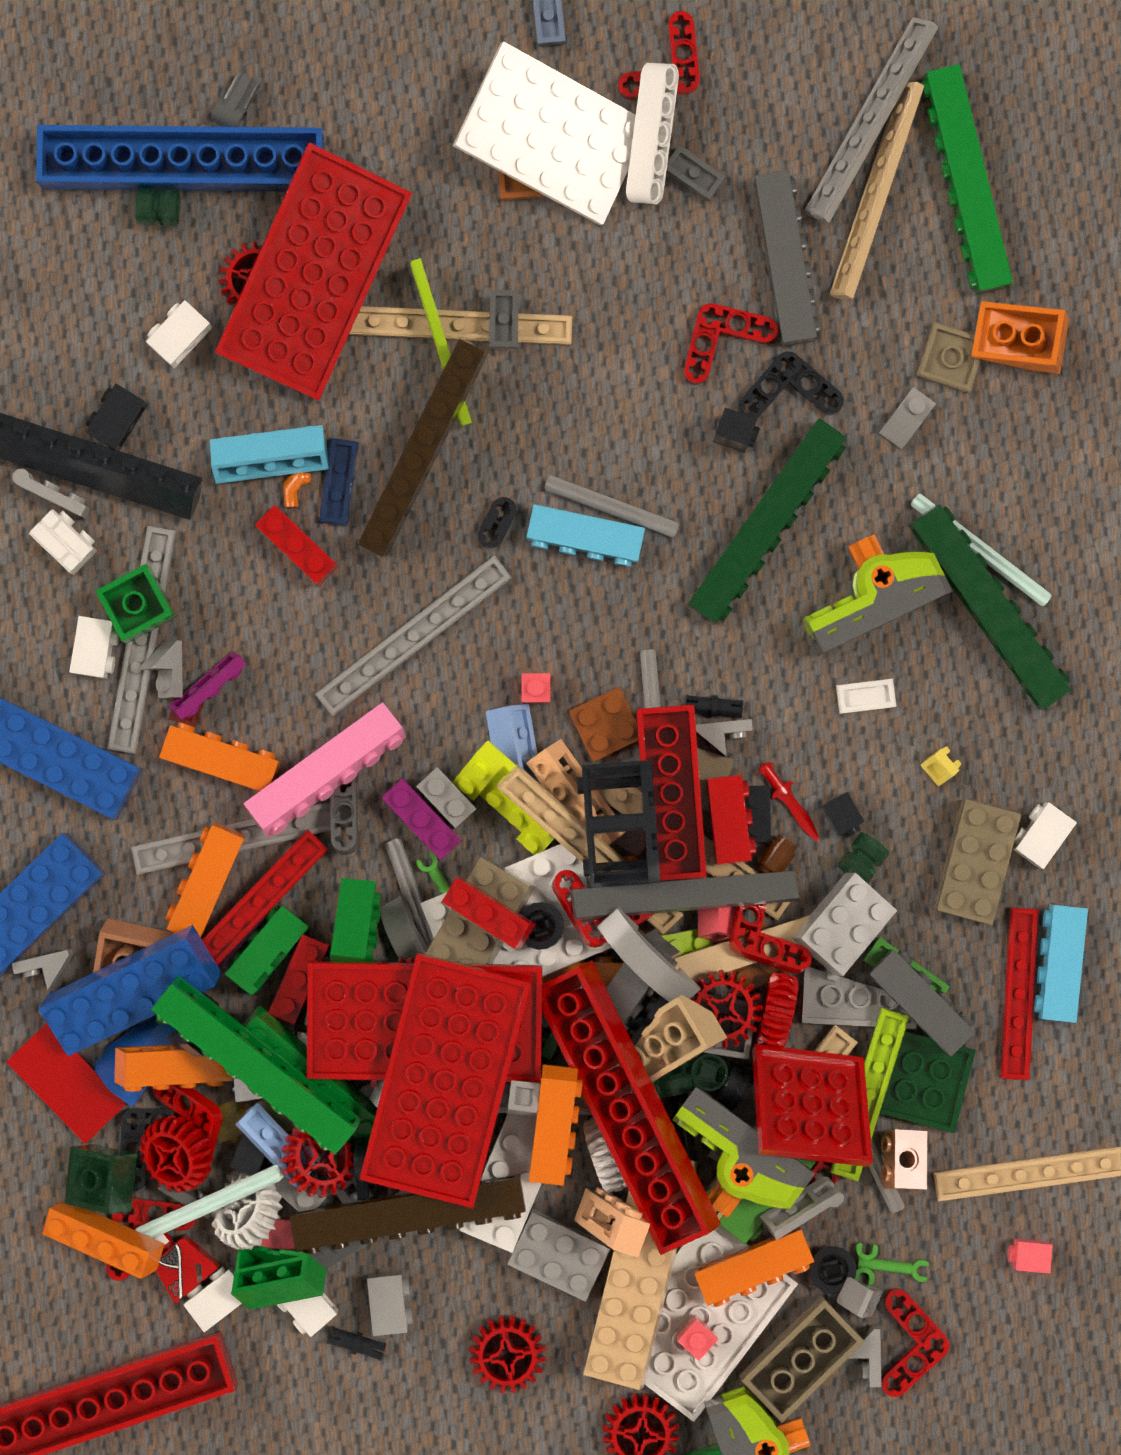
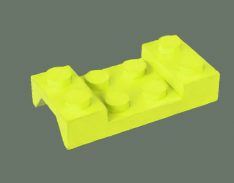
(481, 778)

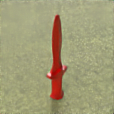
(783, 792)

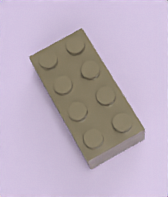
(977, 861)
(464, 940)
(801, 1358)

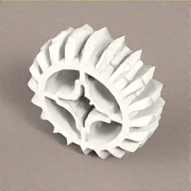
(602, 1158)
(247, 1219)

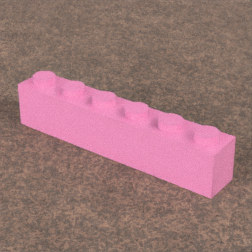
(325, 770)

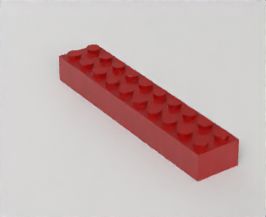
(627, 1108)
(117, 1397)

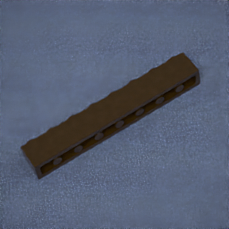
(423, 447)
(402, 1214)

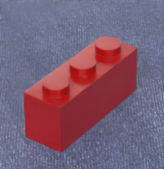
(296, 545)
(730, 819)
(488, 913)
(293, 989)

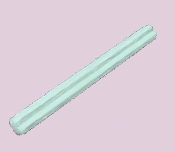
(994, 559)
(212, 1202)

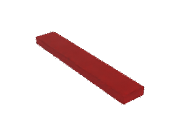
(264, 896)
(1019, 993)

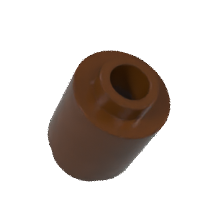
(777, 855)

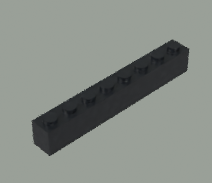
(98, 467)

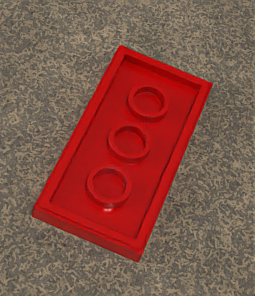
(66, 1084)

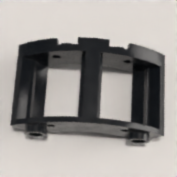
(611, 777)

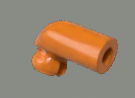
(292, 485)

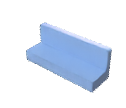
(513, 734)
(266, 1136)

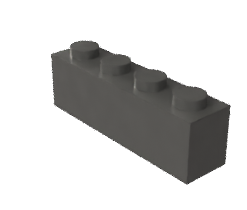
(920, 1002)

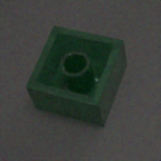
(100, 1178)

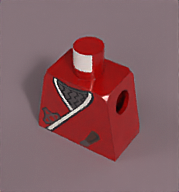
(183, 1265)

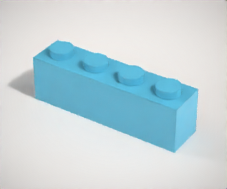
(269, 454)
(585, 534)
(1062, 963)

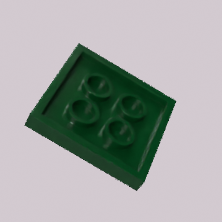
(927, 1083)

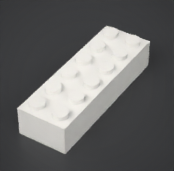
(509, 1157)

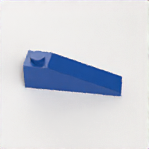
(144, 1034)

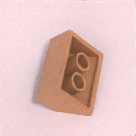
(122, 939)

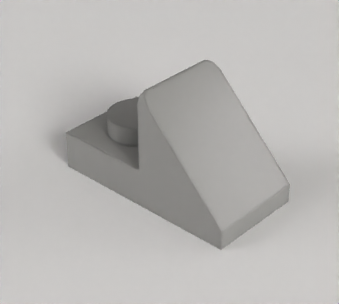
(907, 418)
(168, 662)
(715, 732)
(51, 964)
(859, 1297)
(872, 1351)

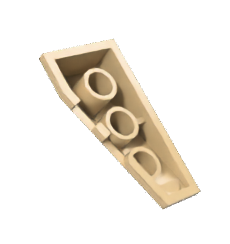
(676, 1036)

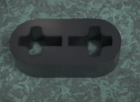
(491, 519)

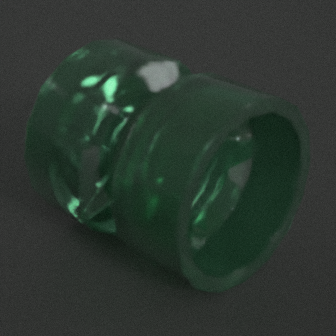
(157, 207)
(865, 856)
(708, 1071)
(675, 1082)

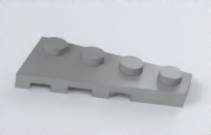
(843, 1001)

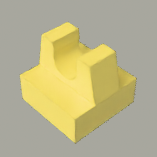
(940, 767)

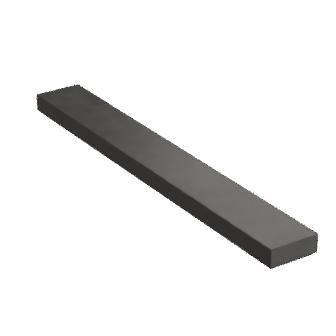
(685, 895)

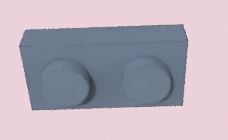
(549, 22)

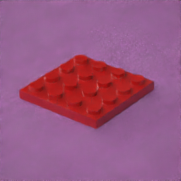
(811, 1105)

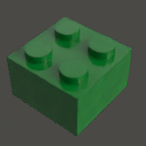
(136, 603)

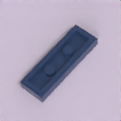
(339, 482)

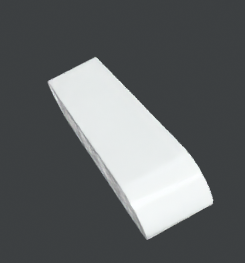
(652, 133)

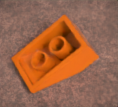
(1021, 336)

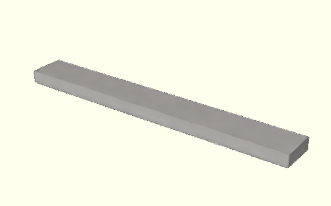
(871, 119)
(413, 636)
(135, 682)
(180, 849)

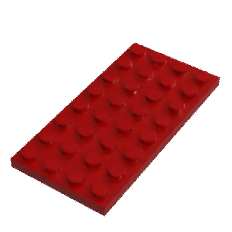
(313, 271)
(358, 1012)
(445, 1080)

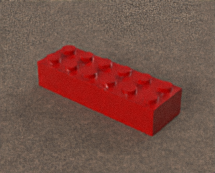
(670, 743)

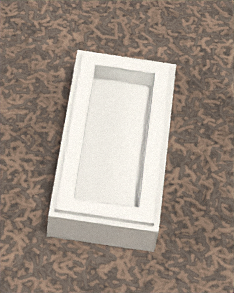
(866, 696)

